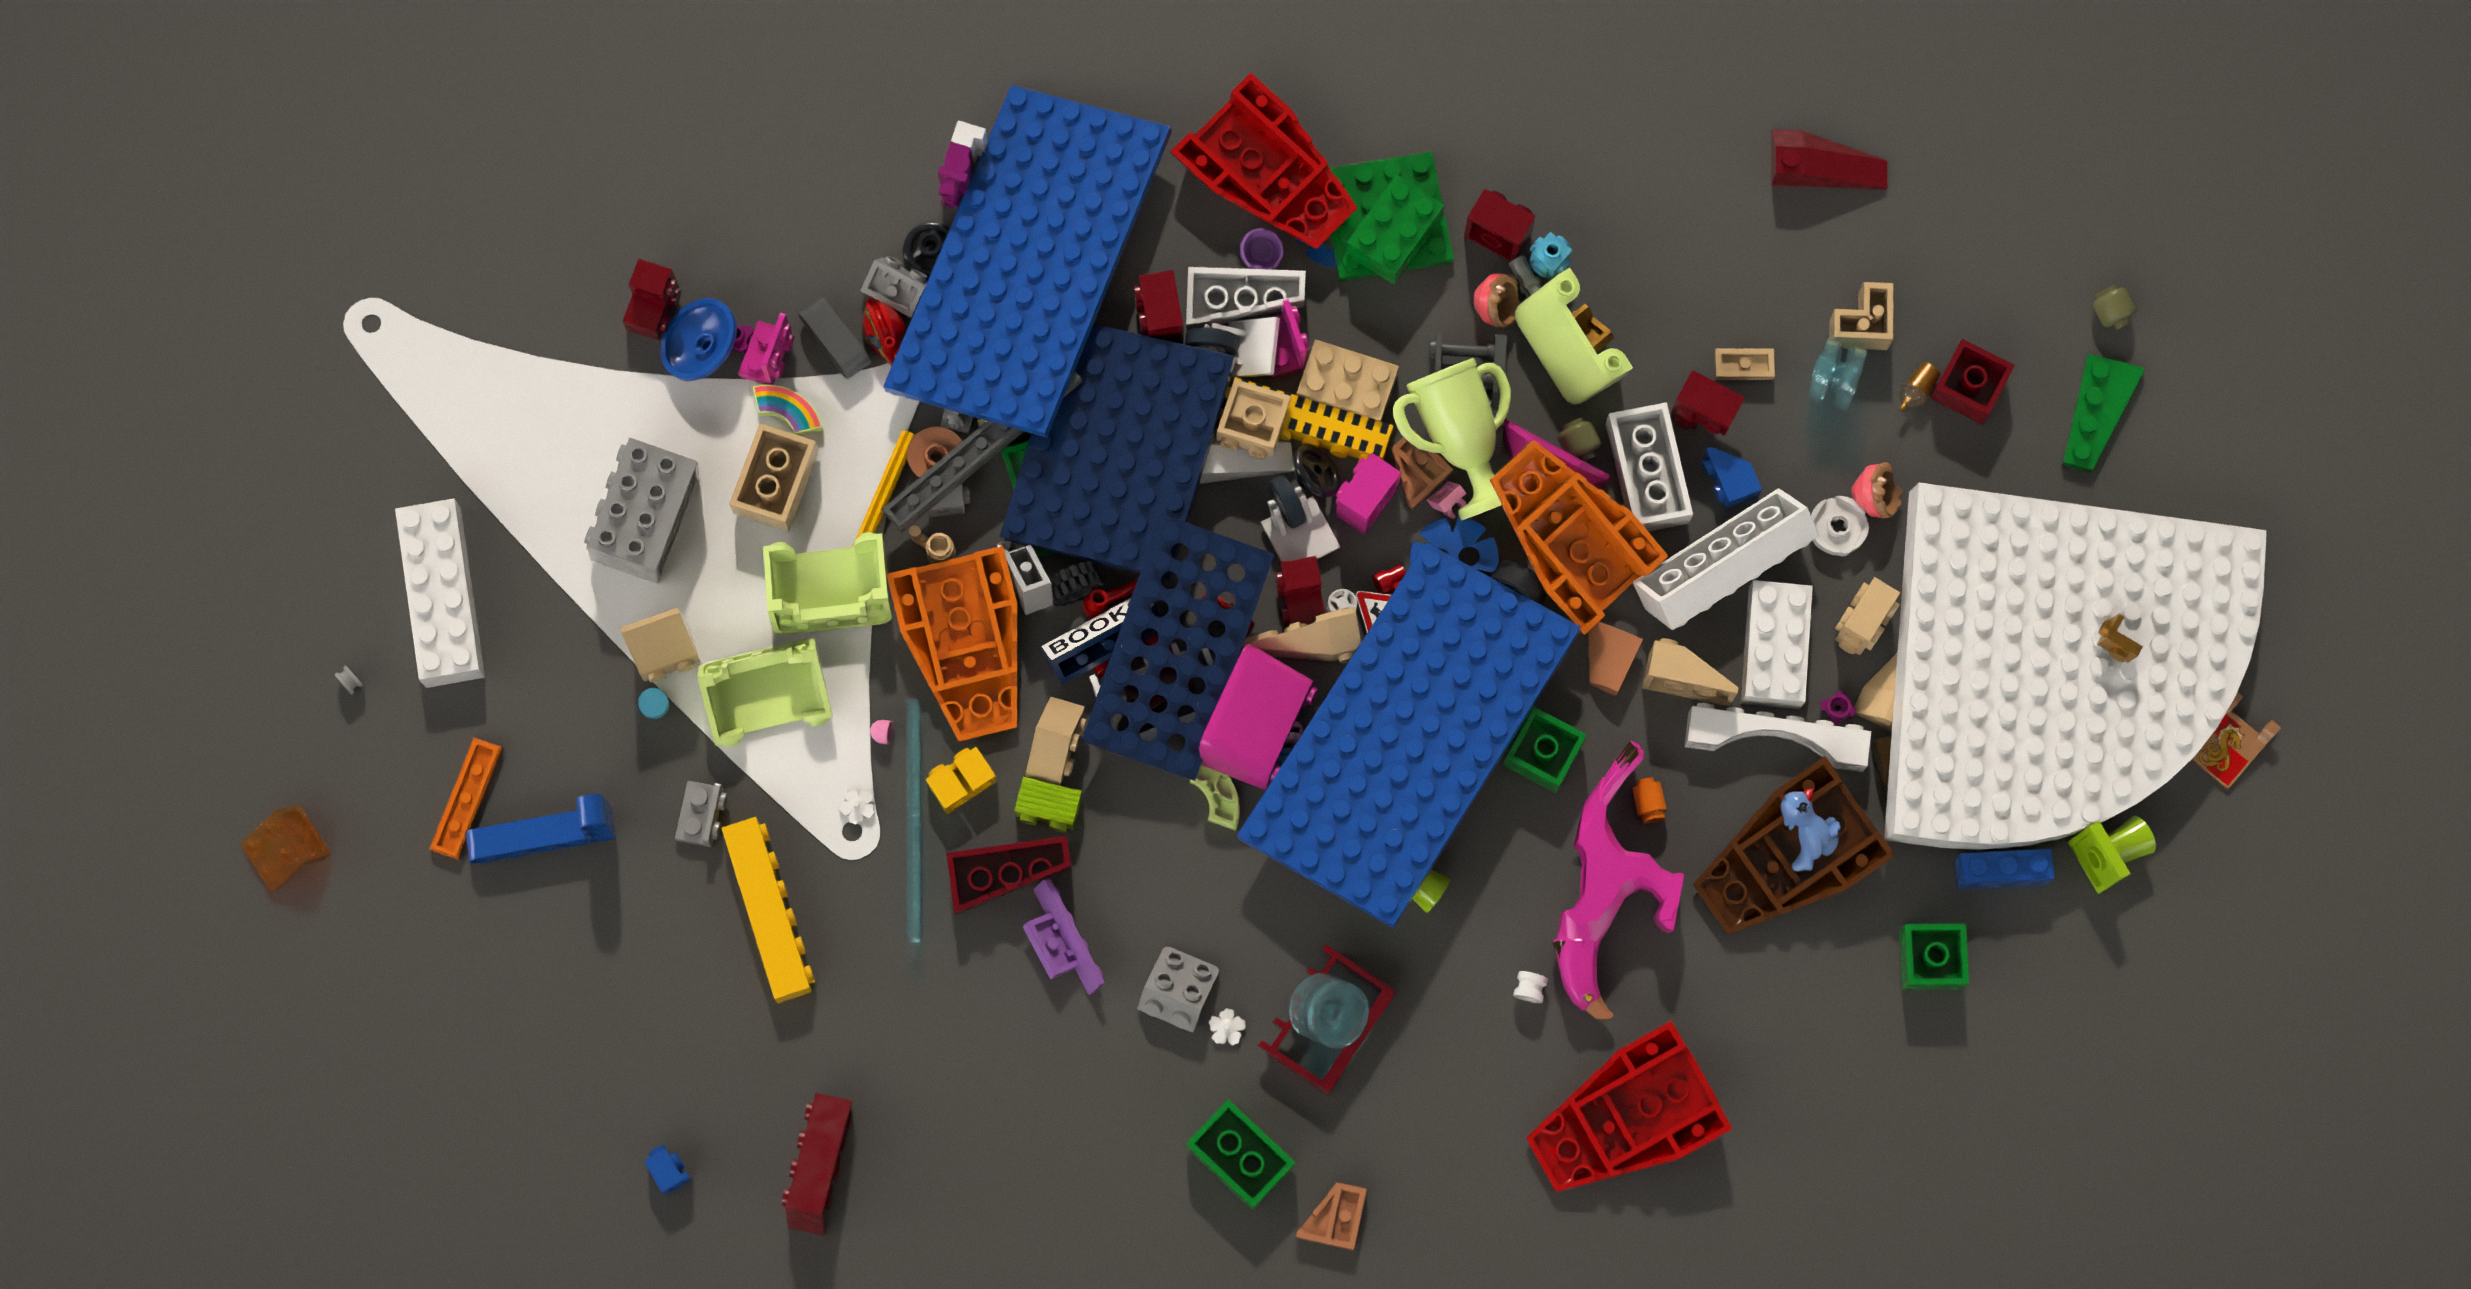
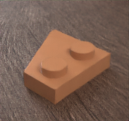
(1419, 471)
(1336, 1218)

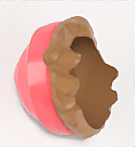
(1497, 299)
(1877, 491)

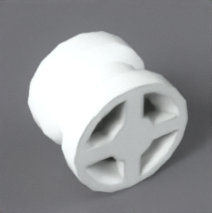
(1343, 599)
(1530, 987)

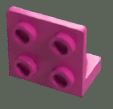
(1291, 345)
(766, 351)

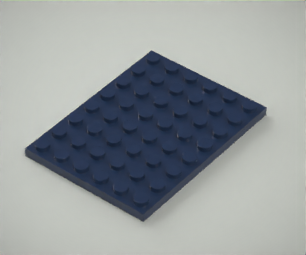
(1120, 450)

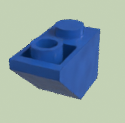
(1732, 477)

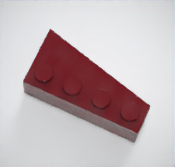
(998, 870)
(817, 1163)

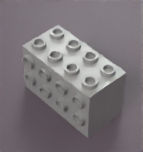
(642, 510)

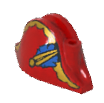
(882, 329)

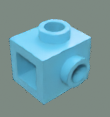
(1547, 264)

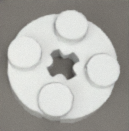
(1854, 520)

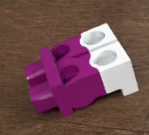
(965, 147)

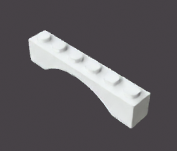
(1842, 746)

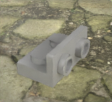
(895, 285)
(700, 813)

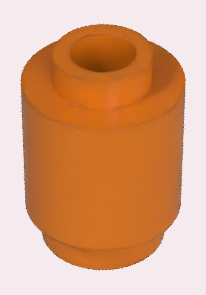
(1649, 800)

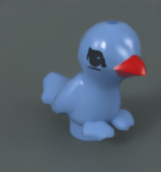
(1814, 833)

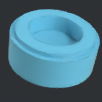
(653, 703)

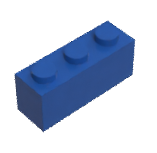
(2004, 869)

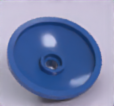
(698, 339)

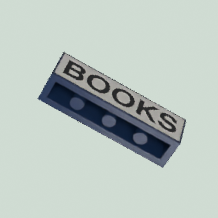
(1088, 643)

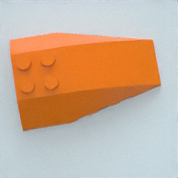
(1573, 534)
(963, 637)

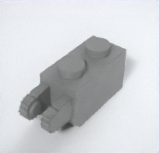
(1028, 578)

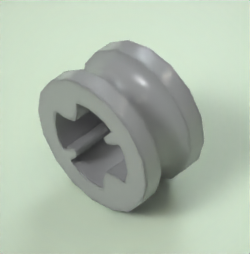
(348, 679)

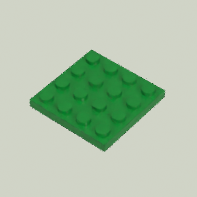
(1365, 185)

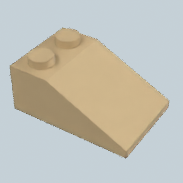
(661, 645)
(1682, 673)

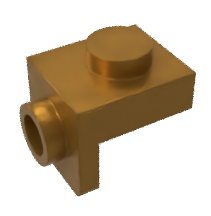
(1593, 329)
(2118, 645)

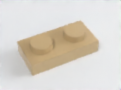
(1744, 364)

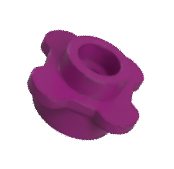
(741, 343)
(1839, 699)

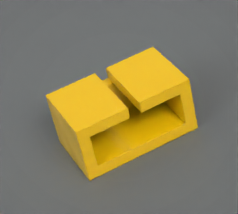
(960, 780)

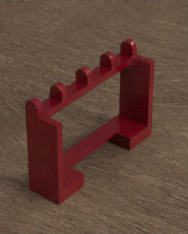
(1340, 1064)

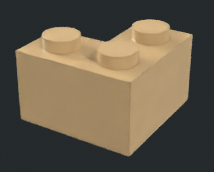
(1869, 325)
(1054, 740)

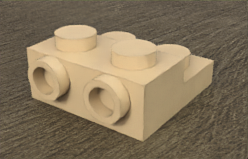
(1252, 419)

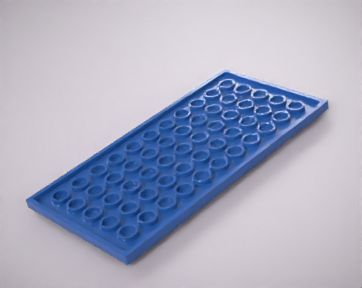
(1028, 260)
(1409, 734)

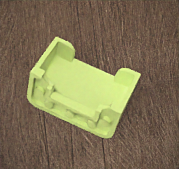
(1563, 345)
(827, 586)
(764, 690)

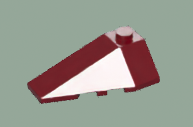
(1816, 162)

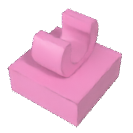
(1446, 497)

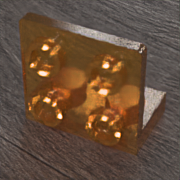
(284, 846)

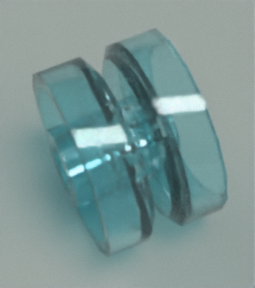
(1833, 373)
(1328, 1010)

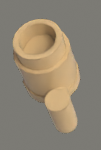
(938, 546)

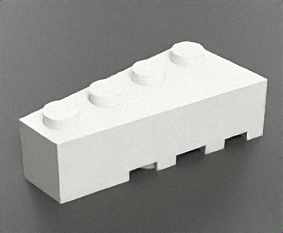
(1239, 294)

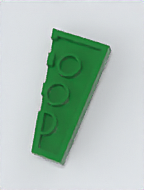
(2099, 404)

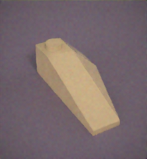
(1877, 696)

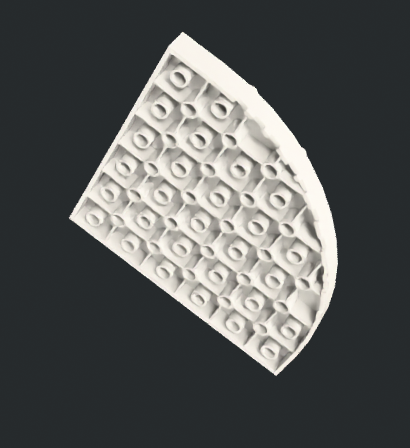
(2008, 704)

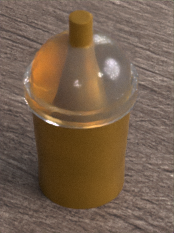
(1918, 386)

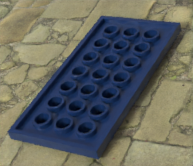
(1139, 617)

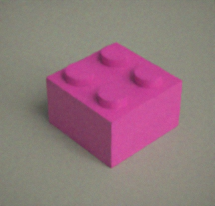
(1367, 493)

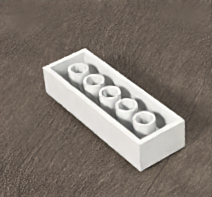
(1726, 559)
(439, 593)

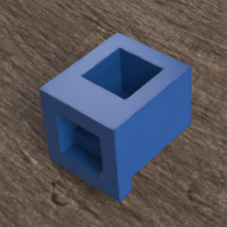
(667, 1170)

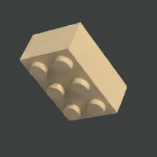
(1348, 380)
(774, 477)

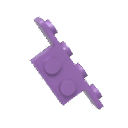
(1059, 941)

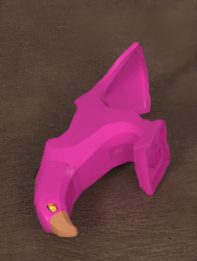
(1607, 879)

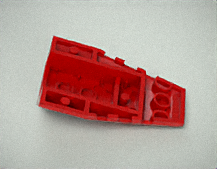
(1267, 165)
(1631, 1114)

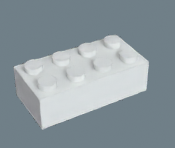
(1649, 466)
(1776, 644)

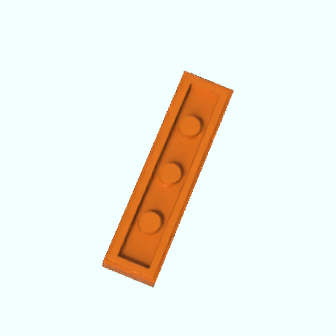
(466, 798)

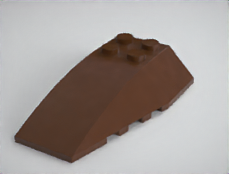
(1755, 871)

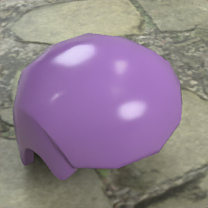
(1261, 249)

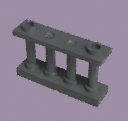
(1493, 352)

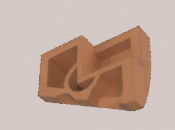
(1610, 656)

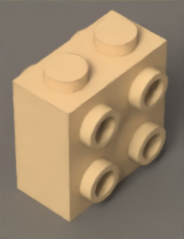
(1861, 626)

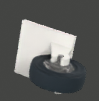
(1250, 341)
(1296, 524)

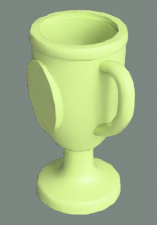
(1459, 423)

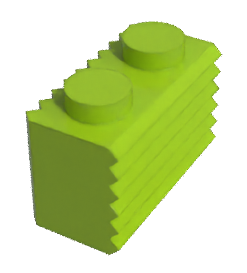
(1048, 804)

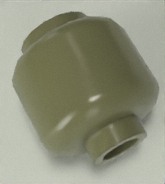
(2114, 307)
(1580, 439)

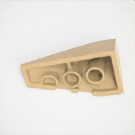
(1328, 639)

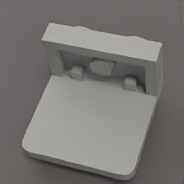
(1178, 988)

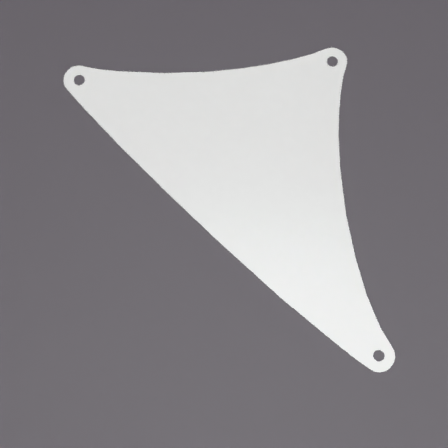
(538, 453)

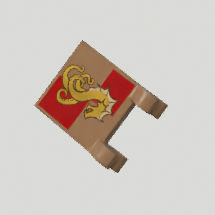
(2232, 747)

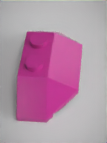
(1518, 438)

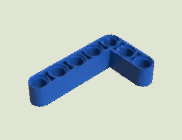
(588, 825)

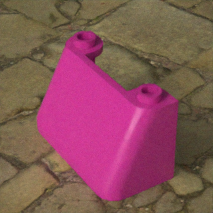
(1255, 718)

